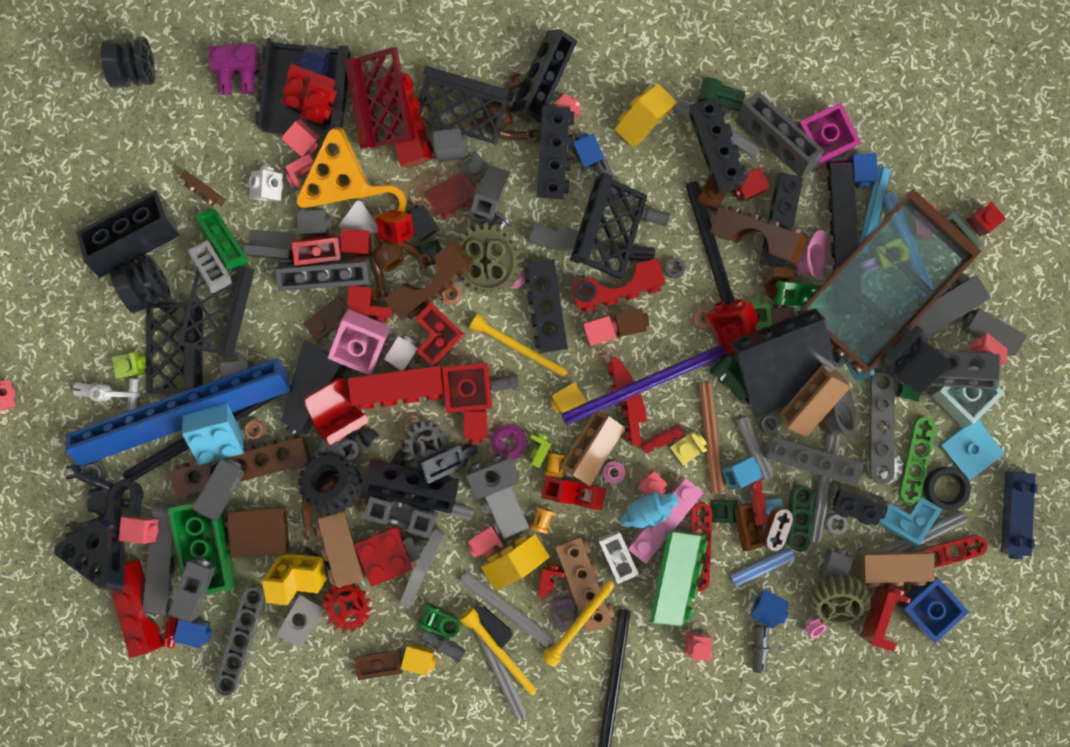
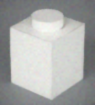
(402, 353)

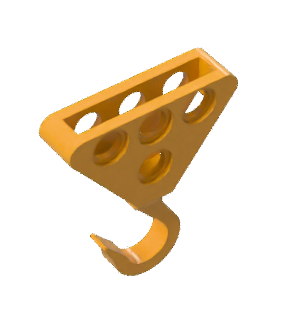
(342, 163)

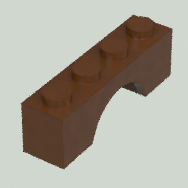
(782, 243)
(450, 263)

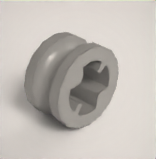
(836, 531)

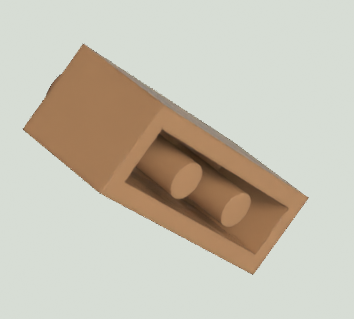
(814, 400)
(592, 447)
(339, 550)
(896, 567)

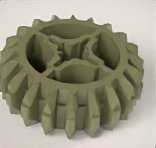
(839, 600)

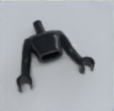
(96, 500)

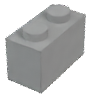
(506, 512)

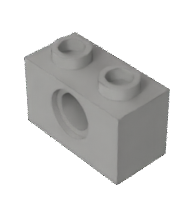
(299, 632)

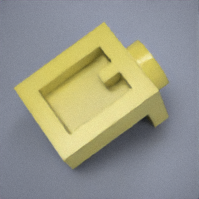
(689, 447)

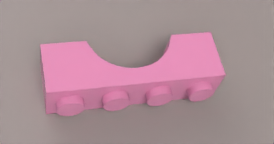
(649, 540)

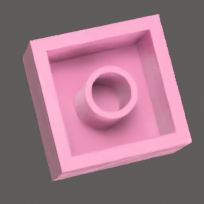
(359, 342)

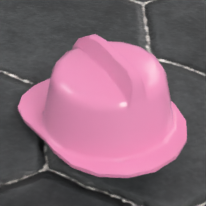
(814, 256)

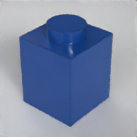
(587, 150)
(864, 169)
(769, 609)
(193, 633)

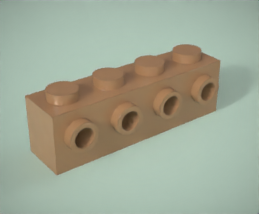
(582, 580)

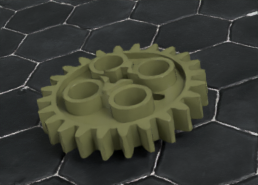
(507, 260)

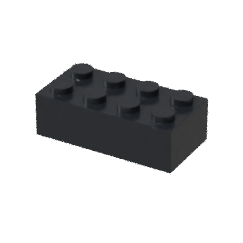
(127, 234)

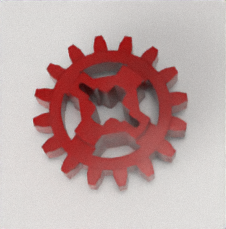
(356, 608)

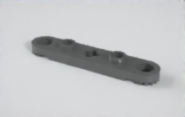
(881, 410)

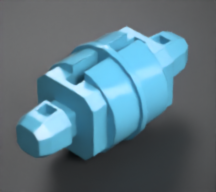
(649, 510)

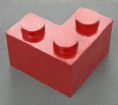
(443, 338)

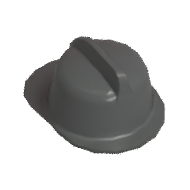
(842, 417)

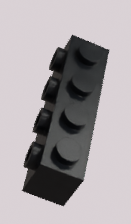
(716, 145)
(553, 151)

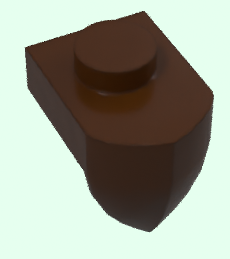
(770, 279)

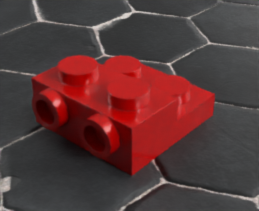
(309, 93)
(732, 321)

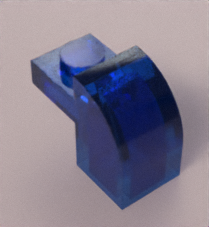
(315, 59)

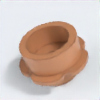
(452, 299)
(697, 323)
(255, 423)

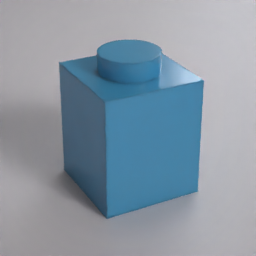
(742, 473)

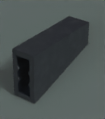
(311, 373)

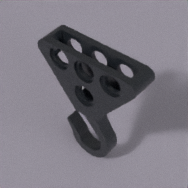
(101, 541)

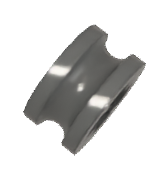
(678, 273)

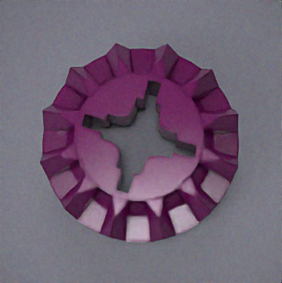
(504, 432)

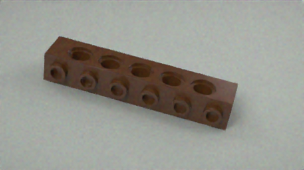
(299, 454)

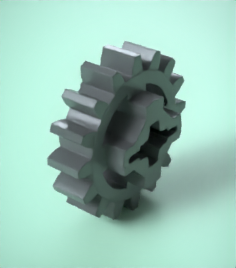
(414, 443)

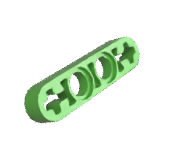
(920, 460)

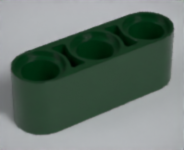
(805, 527)

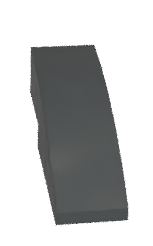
(561, 240)

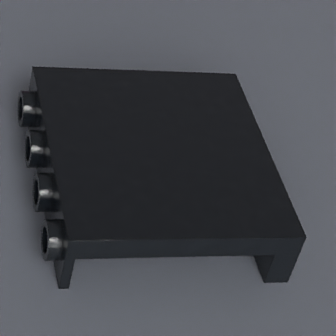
(279, 117)
(782, 359)

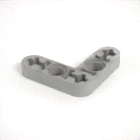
(421, 568)

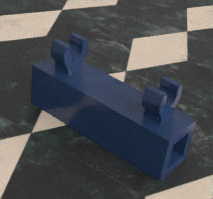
(1018, 514)

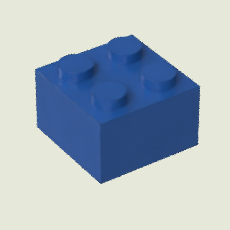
(933, 609)

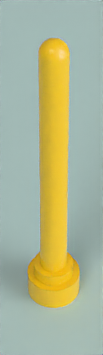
(480, 325)
(470, 619)
(553, 654)

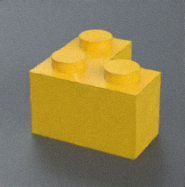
(645, 114)
(515, 561)
(293, 574)

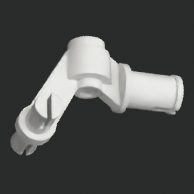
(104, 392)

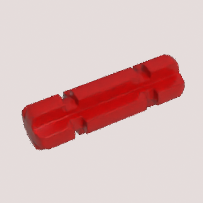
(662, 438)
(758, 502)
(170, 631)

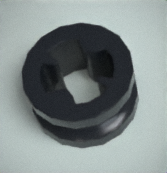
(587, 284)

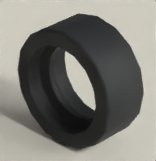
(964, 493)

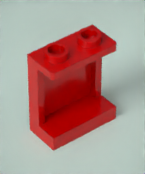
(879, 616)

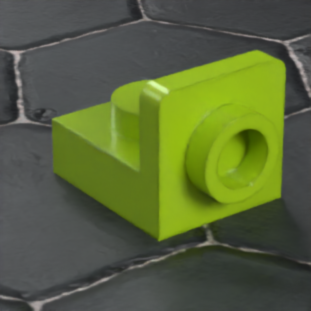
(129, 365)
(539, 453)

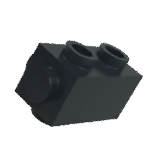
(859, 504)

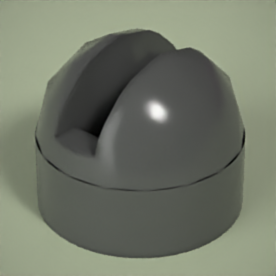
(772, 423)

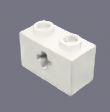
(618, 556)

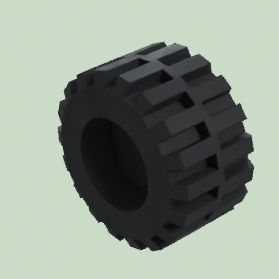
(318, 471)

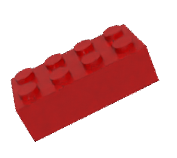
(396, 386)

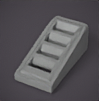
(218, 283)

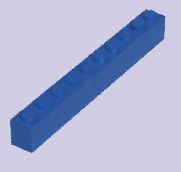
(166, 415)

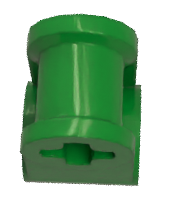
(437, 621)

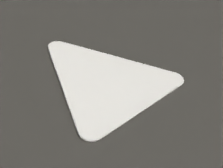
(359, 219)

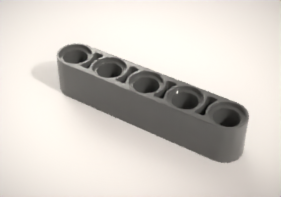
(160, 565)
(236, 649)

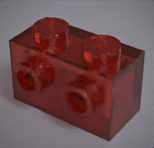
(451, 196)

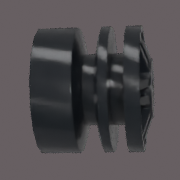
(128, 62)
(138, 285)

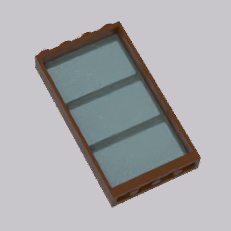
(890, 280)

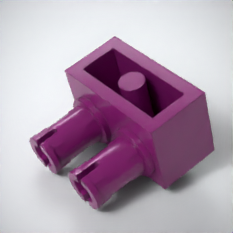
(233, 60)

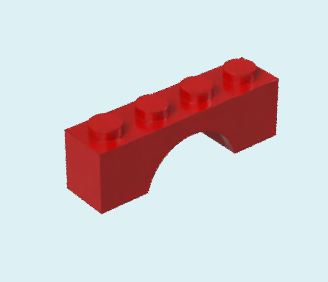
(415, 150)
(646, 277)
(138, 631)

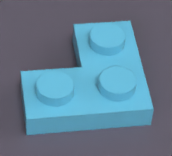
(914, 526)

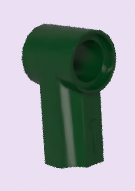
(729, 97)
(730, 375)

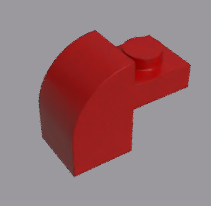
(361, 301)

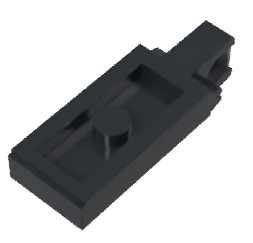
(446, 461)

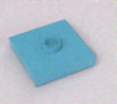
(972, 449)

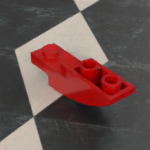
(634, 408)

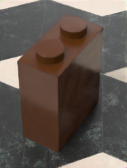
(257, 532)

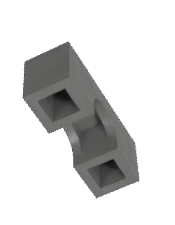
(414, 518)

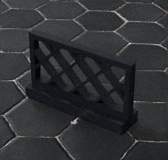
(473, 88)
(590, 224)
(234, 318)
(192, 357)

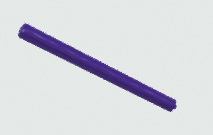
(643, 384)

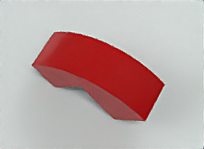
(573, 492)

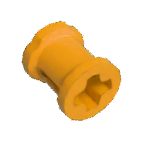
(554, 464)
(542, 520)

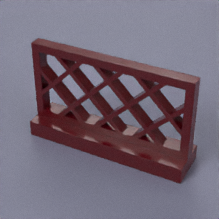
(364, 102)

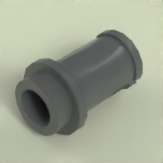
(655, 216)
(505, 382)

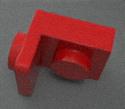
(546, 583)

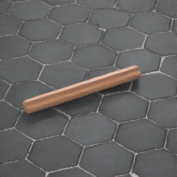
(711, 438)

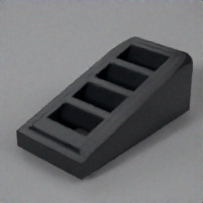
(497, 628)

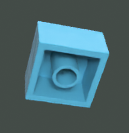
(213, 434)

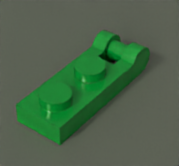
(798, 295)

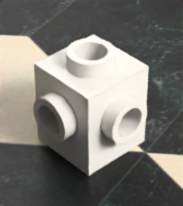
(265, 185)

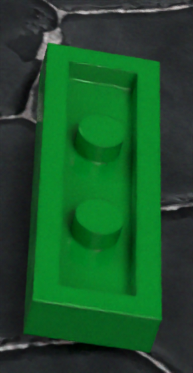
(220, 238)

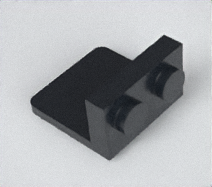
(915, 361)

